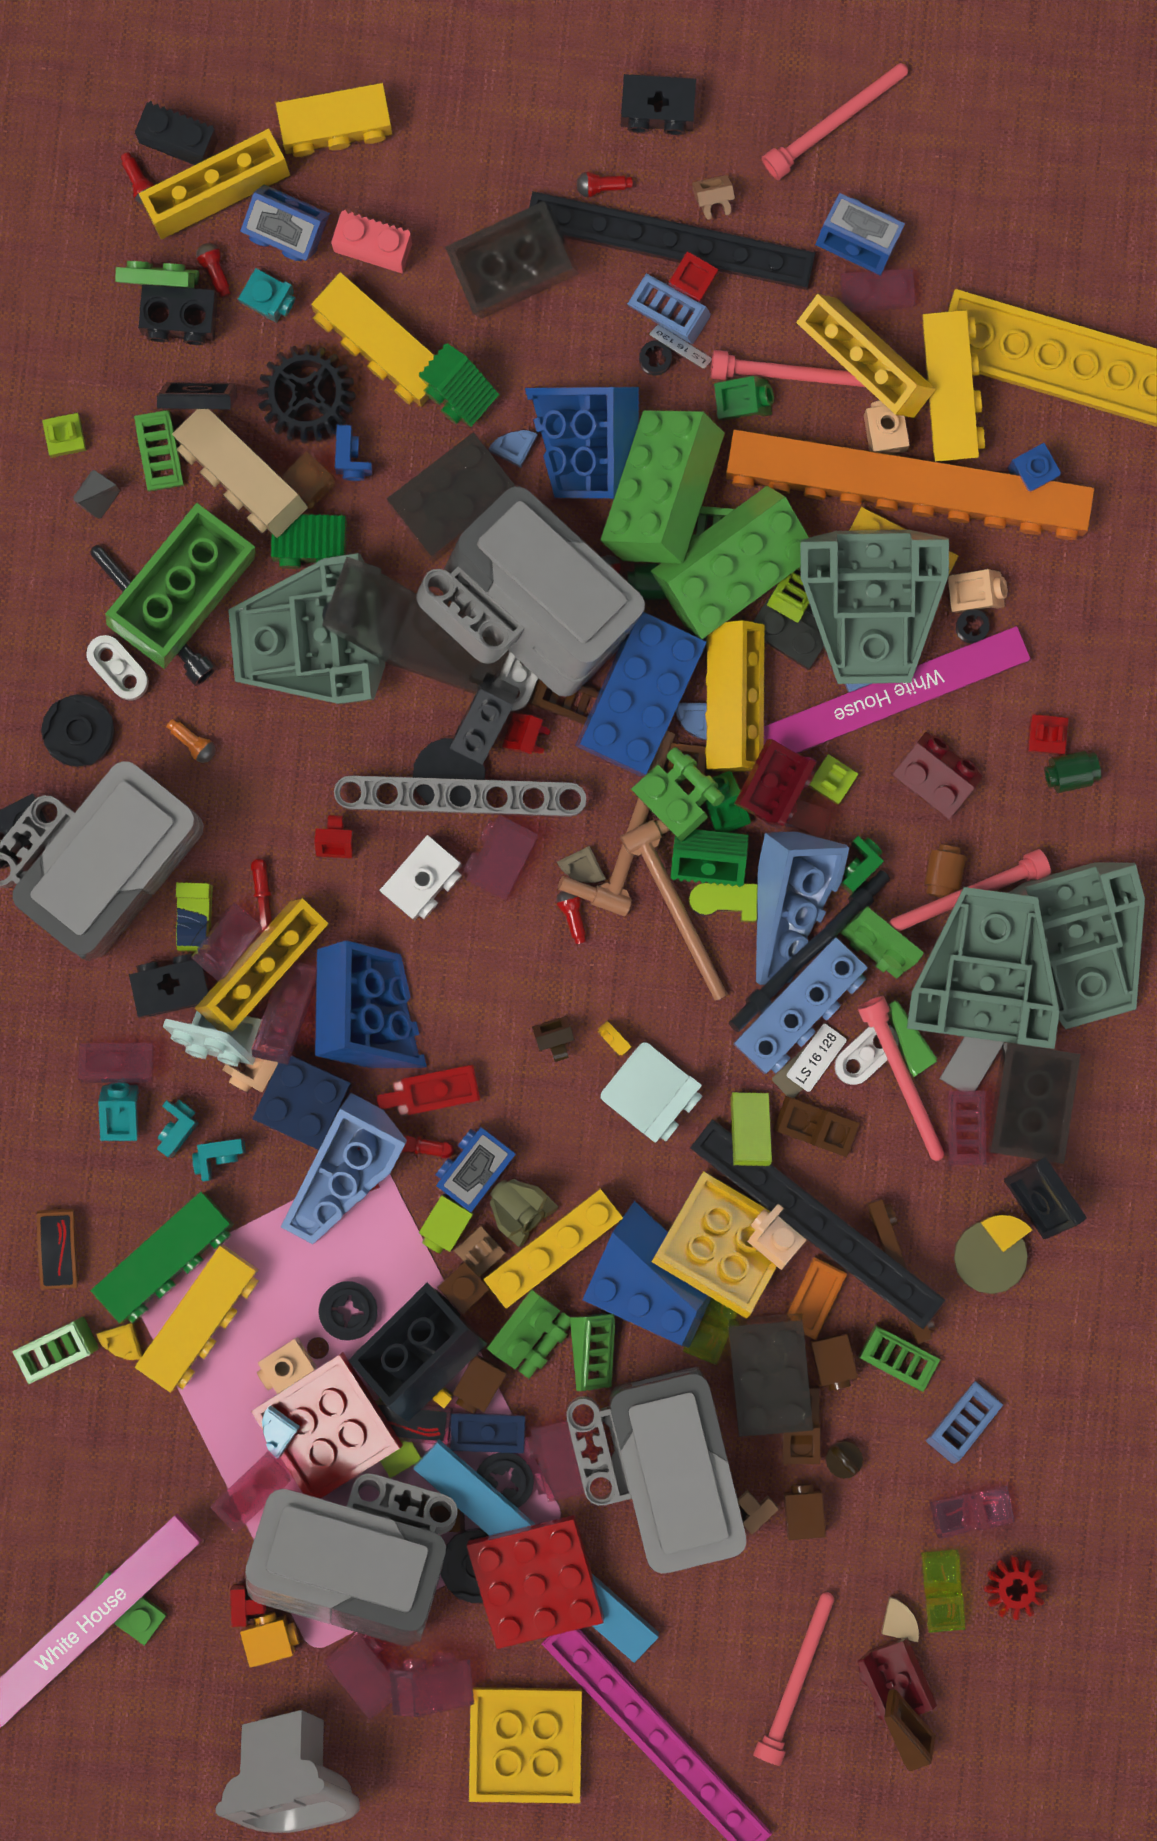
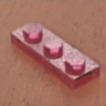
(285, 1014)

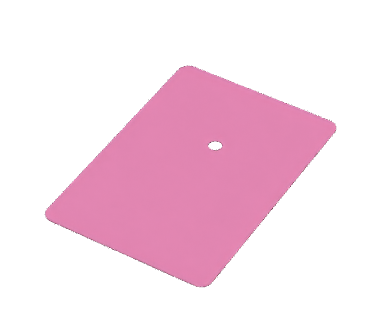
(369, 1245)

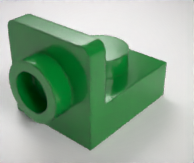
(743, 398)
(727, 815)
(859, 871)

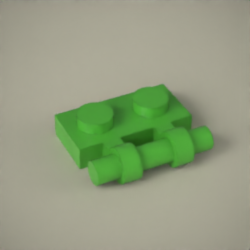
(145, 274)
(667, 799)
(881, 943)
(524, 1329)

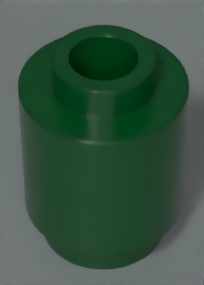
(645, 582)
(1072, 771)

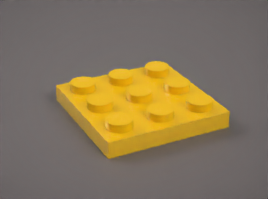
(711, 1246)
(525, 1745)

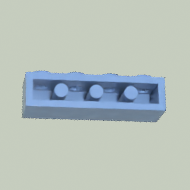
(800, 1006)

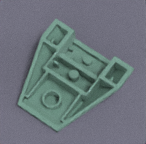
(874, 599)
(286, 649)
(1092, 938)
(989, 973)

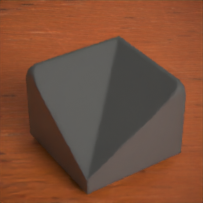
(96, 494)

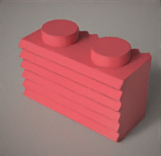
(372, 241)

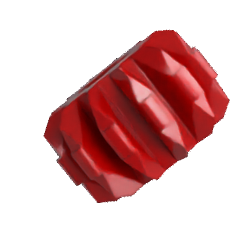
(1024, 1596)

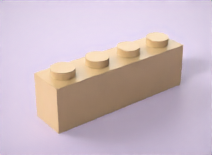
(239, 471)

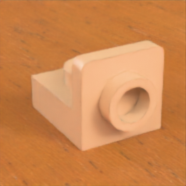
(977, 590)
(253, 1076)
(775, 1237)

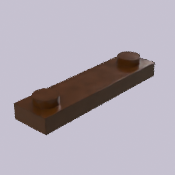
(883, 1220)

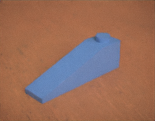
(793, 887)
(342, 1172)

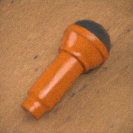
(200, 748)

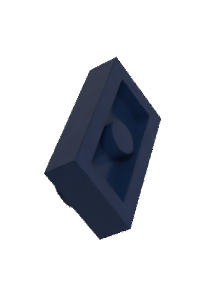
(487, 1432)

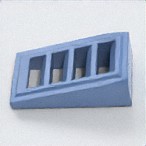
(695, 323)
(946, 1448)

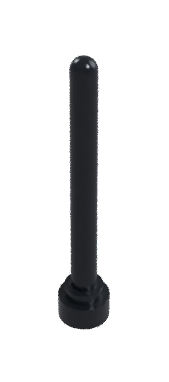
(196, 666)

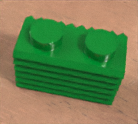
(457, 385)
(310, 540)
(710, 858)

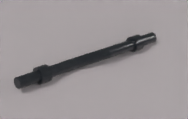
(760, 999)

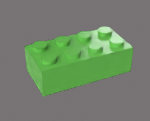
(662, 486)
(733, 562)
(180, 585)

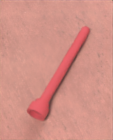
(780, 160)
(726, 365)
(1032, 867)
(876, 1015)
(771, 1746)

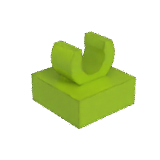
(64, 435)
(833, 779)

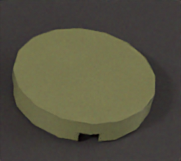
(984, 1264)

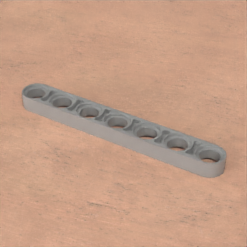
(443, 787)

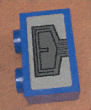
(284, 223)
(860, 233)
(475, 1168)

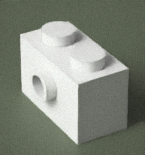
(422, 878)

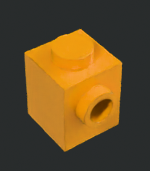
(269, 1639)

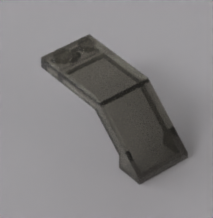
(392, 626)

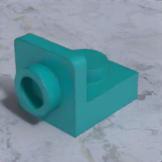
(267, 295)
(118, 1112)
(175, 1135)
(222, 1151)

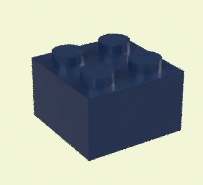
(302, 1101)

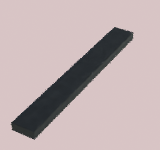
(672, 240)
(822, 1228)

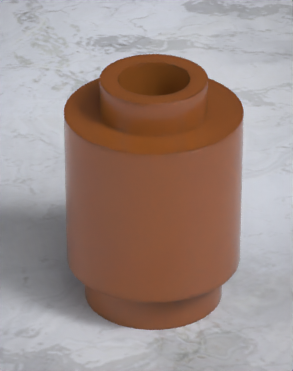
(944, 871)

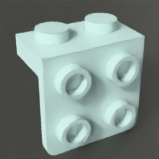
(204, 1039)
(651, 1092)

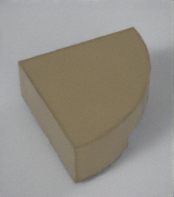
(582, 866)

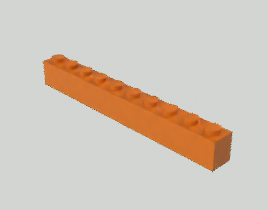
(909, 484)

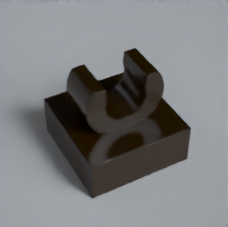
(553, 1036)

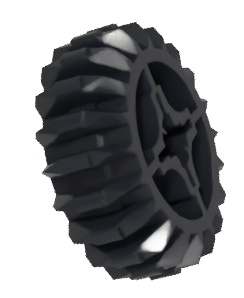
(296, 407)

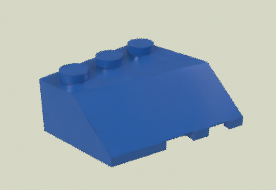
(586, 437)
(364, 1008)
(640, 1290)

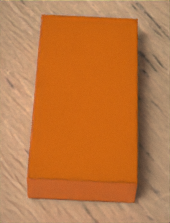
(816, 1295)

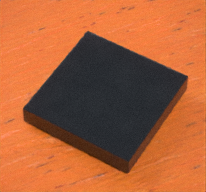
(197, 395)
(1044, 1198)

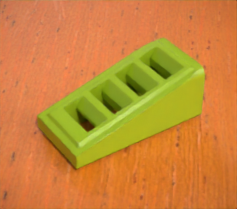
(785, 603)

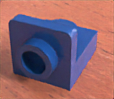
(347, 448)
(1035, 467)

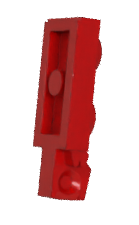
(432, 1091)

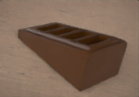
(564, 710)
(909, 1732)

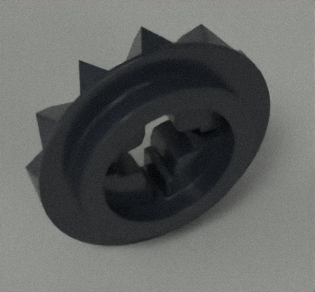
(334, 1322)
(521, 1475)

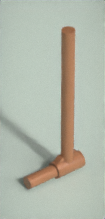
(643, 842)
(612, 895)

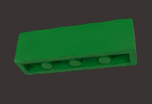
(162, 1258)

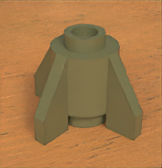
(519, 1208)

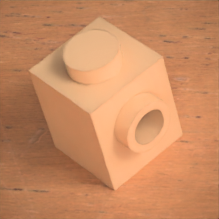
(885, 430)
(285, 1366)

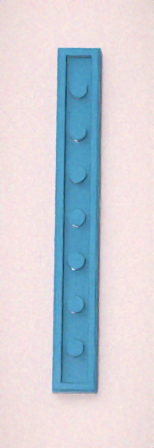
(497, 1515)

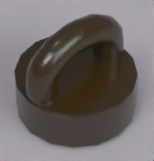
(844, 1459)

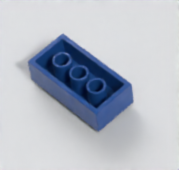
(640, 694)

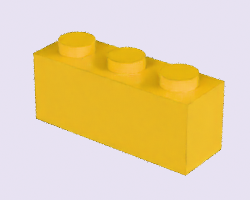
(334, 120)

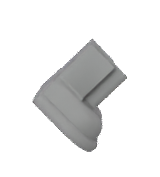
(284, 1778)

